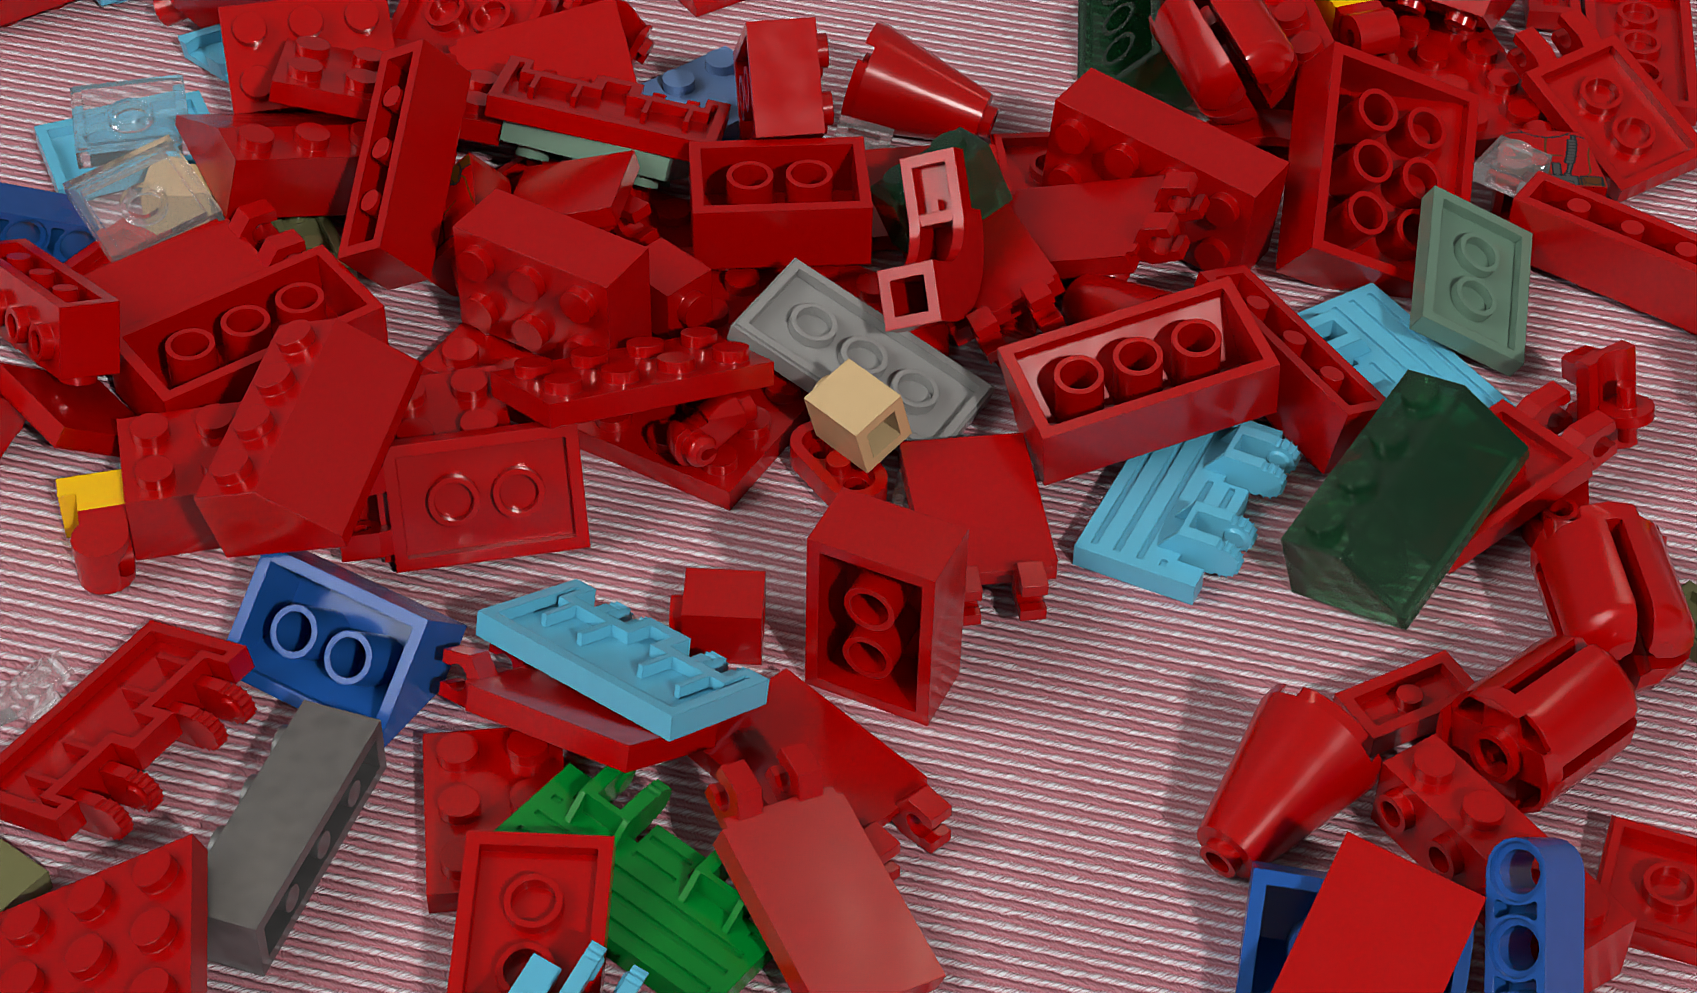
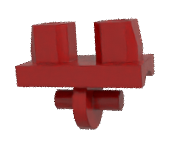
(1608, 383)

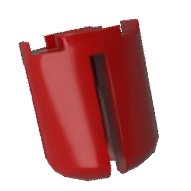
(1196, 52)
(1616, 589)
(1543, 720)

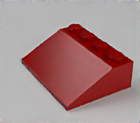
(289, 158)
(1361, 160)

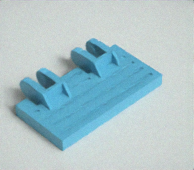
(1377, 342)
(1185, 510)
(621, 661)

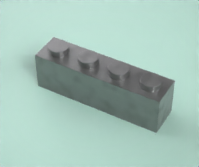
(288, 831)

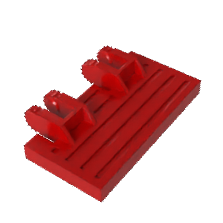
(603, 110)
(119, 719)

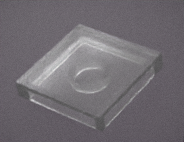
(125, 116)
(141, 199)

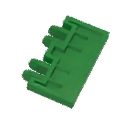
(667, 899)

